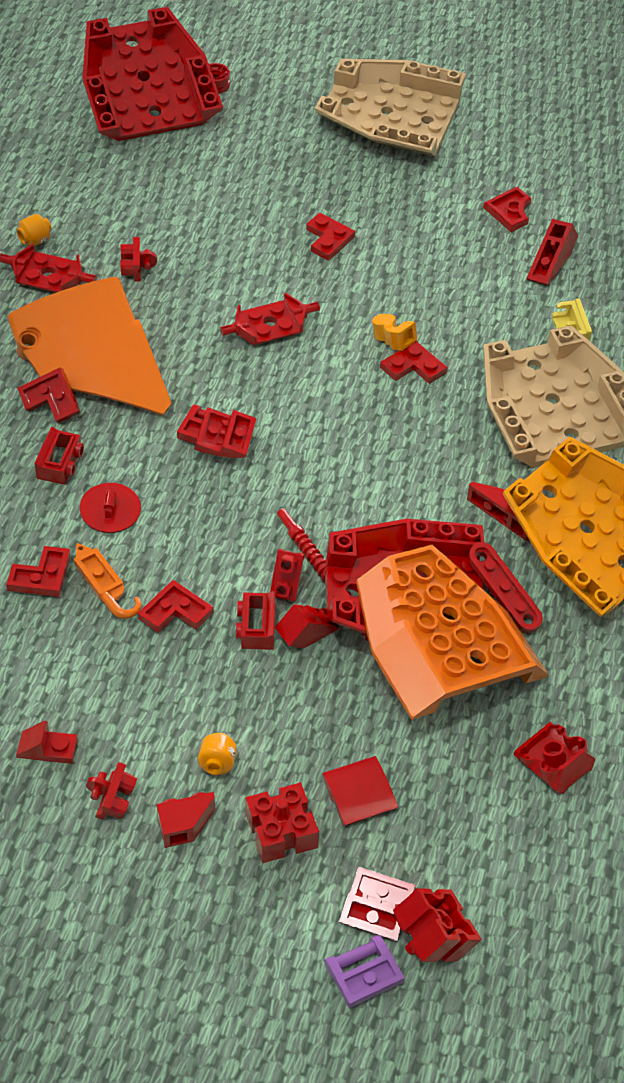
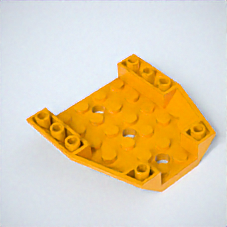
(585, 492)

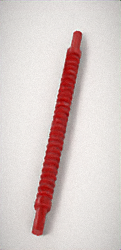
(305, 545)

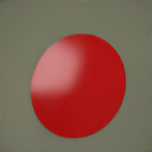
(110, 507)

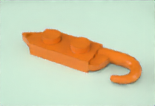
(103, 580)

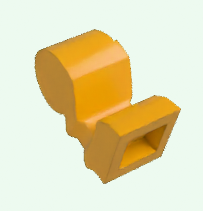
(396, 336)

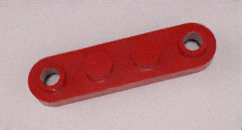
(505, 587)

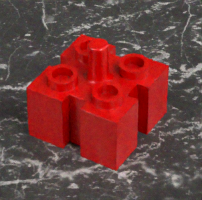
(281, 822)
(436, 925)

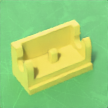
(574, 316)

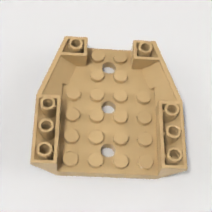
(403, 89)
(570, 372)

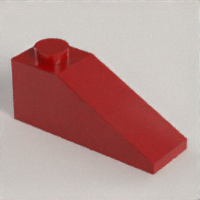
(553, 251)
(495, 505)

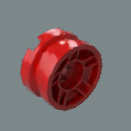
(221, 76)

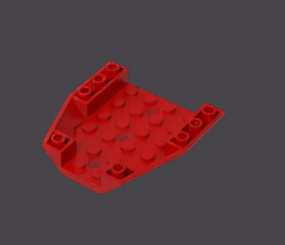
(177, 72)
(361, 548)

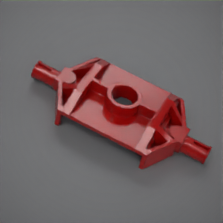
(31, 266)
(286, 314)

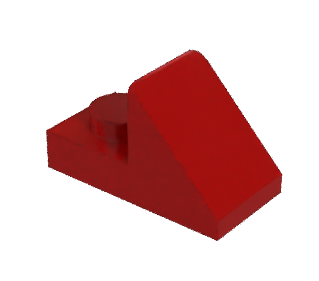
(42, 745)

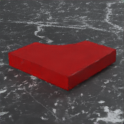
(509, 208)

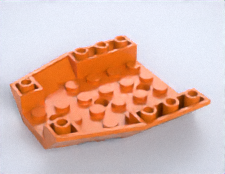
(422, 649)

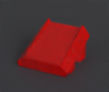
(556, 756)

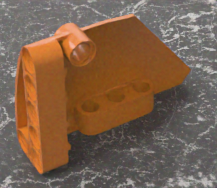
(94, 341)

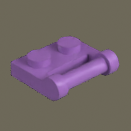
(367, 979)

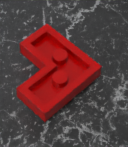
(332, 236)
(415, 359)
(50, 389)
(41, 579)
(173, 602)

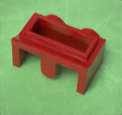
(58, 472)
(256, 638)

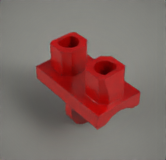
(133, 259)
(287, 574)
(118, 781)

